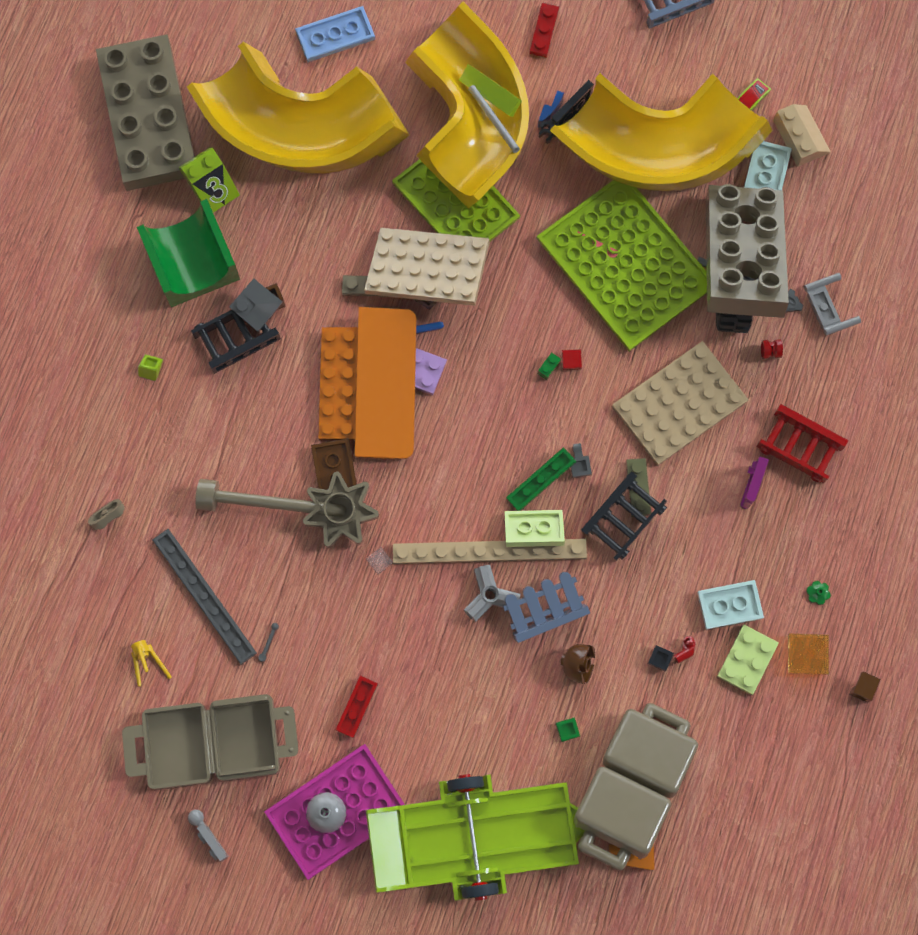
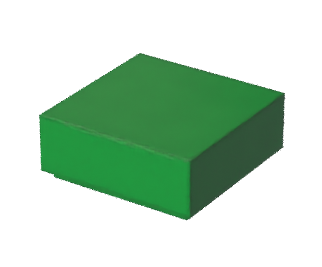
(567, 729)

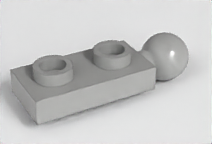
(196, 818)

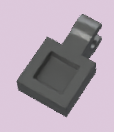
(582, 465)

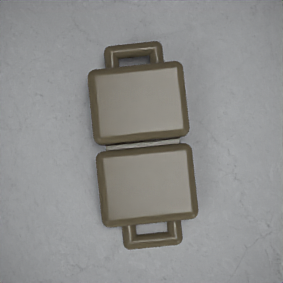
(191, 743)
(632, 791)

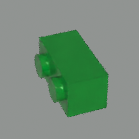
(549, 366)

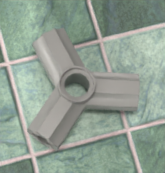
(486, 583)

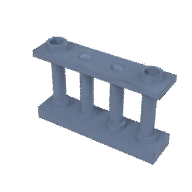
(672, 10)

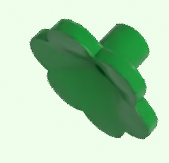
(815, 596)

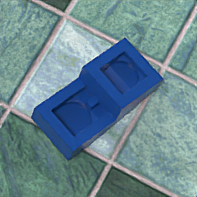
(549, 111)

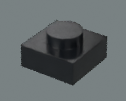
(660, 658)

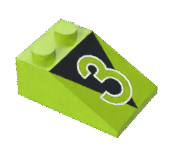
(210, 179)

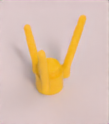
(140, 652)

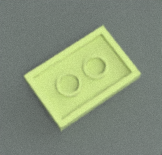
(534, 528)
(747, 659)

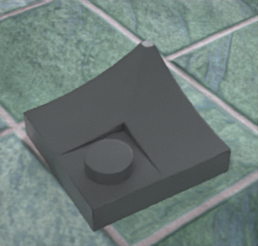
(255, 305)

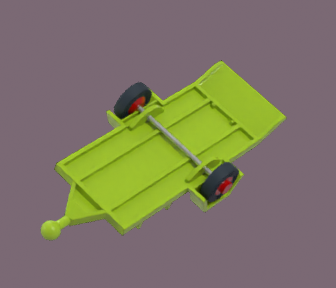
(472, 837)

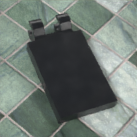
(567, 111)

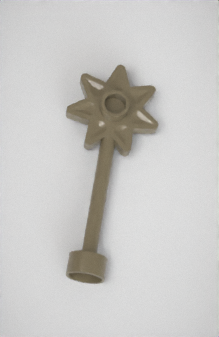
(335, 510)

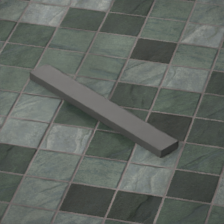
(204, 596)

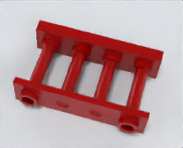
(818, 434)

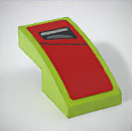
(754, 94)

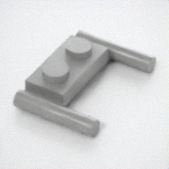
(824, 307)

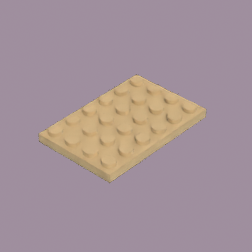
(427, 266)
(680, 403)

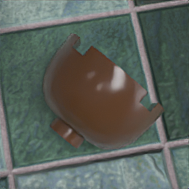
(577, 663)

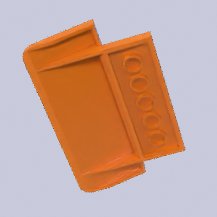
(370, 383)

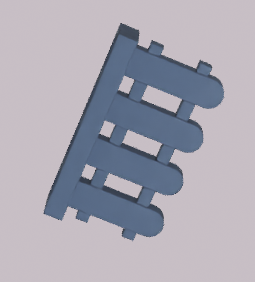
(556, 608)

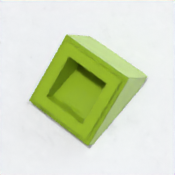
(150, 367)

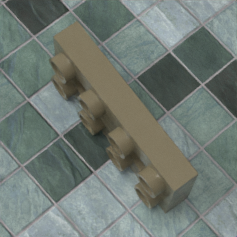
(746, 250)

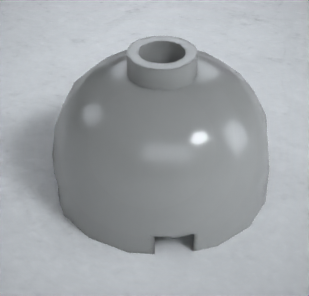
(336, 812)

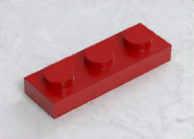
(544, 30)
(356, 706)

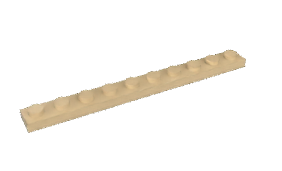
(484, 552)

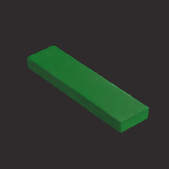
(541, 479)

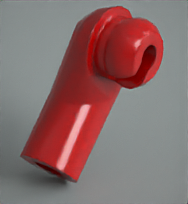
(687, 651)

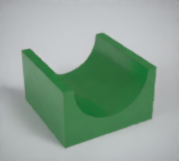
(190, 256)

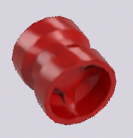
(771, 349)

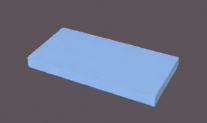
(335, 34)

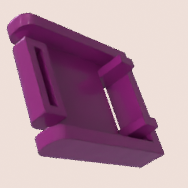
(756, 475)

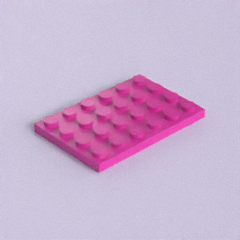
(361, 787)

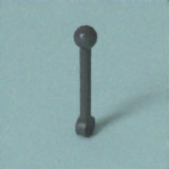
(262, 657)

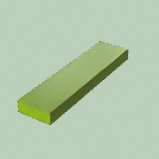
(491, 90)

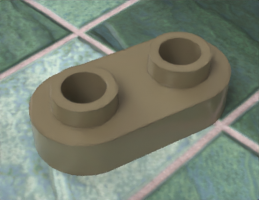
(106, 514)

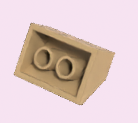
(800, 133)

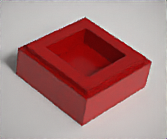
(571, 359)

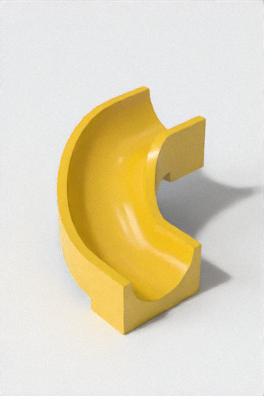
(299, 129)
(663, 147)
(469, 150)

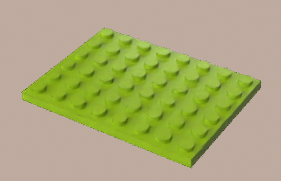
(649, 277)

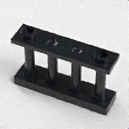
(234, 353)
(605, 513)

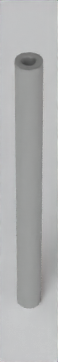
(494, 119)

